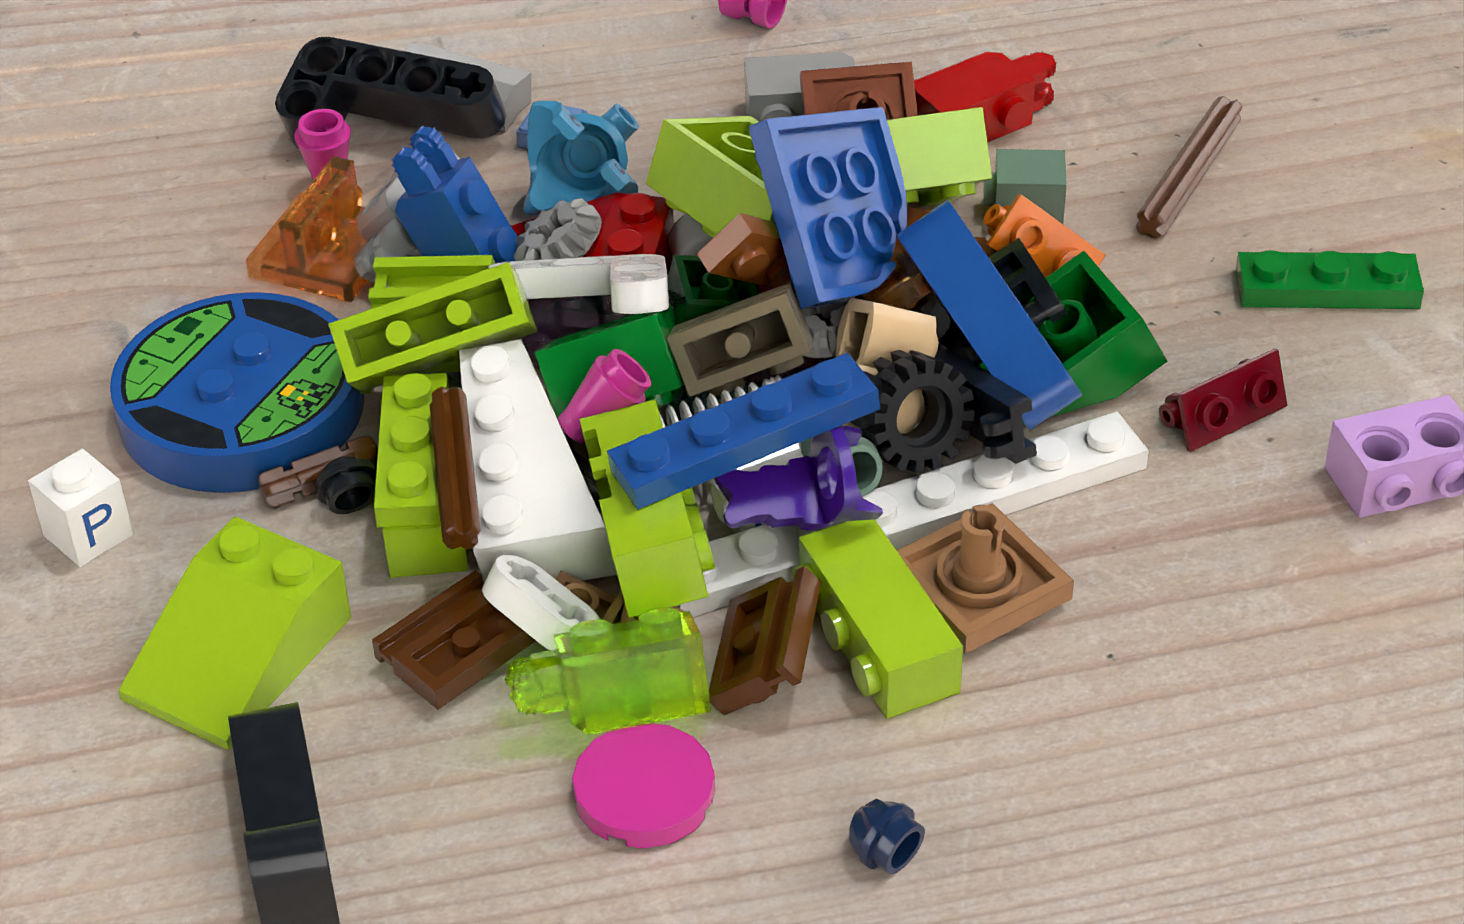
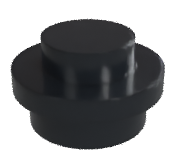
(346, 484)

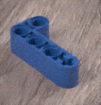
(988, 312)

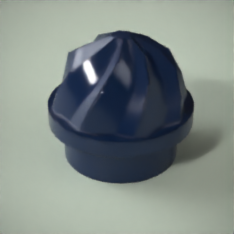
(885, 835)

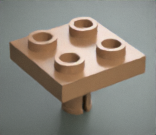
(986, 575)

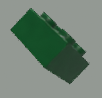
(699, 292)

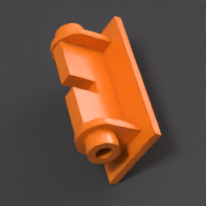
(1042, 235)

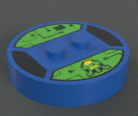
(232, 391)

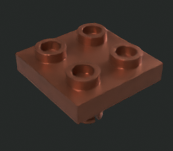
(860, 88)

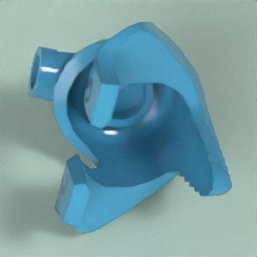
(576, 155)

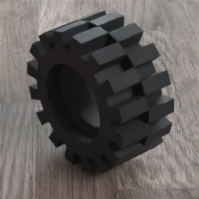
(942, 415)

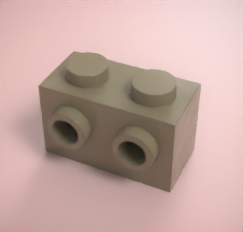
(741, 340)

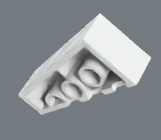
(525, 472)

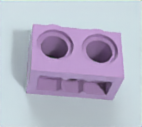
(1398, 456)

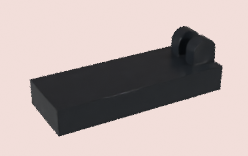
(996, 409)

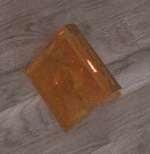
(316, 238)

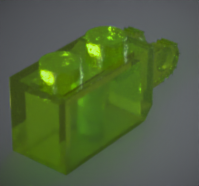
(617, 673)

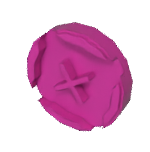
(644, 785)

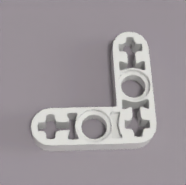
(634, 281)

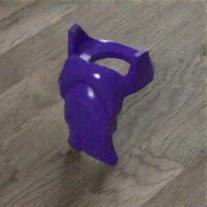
(805, 492)

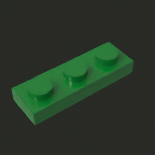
(1329, 280)

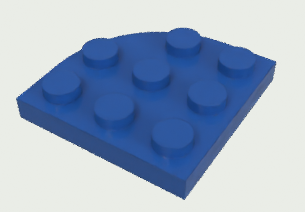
(833, 199)

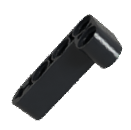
(391, 88)
(282, 818)

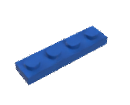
(743, 430)

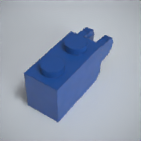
(448, 202)

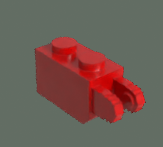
(990, 80)

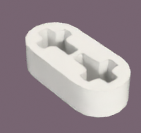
(534, 599)

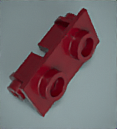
(1227, 400)

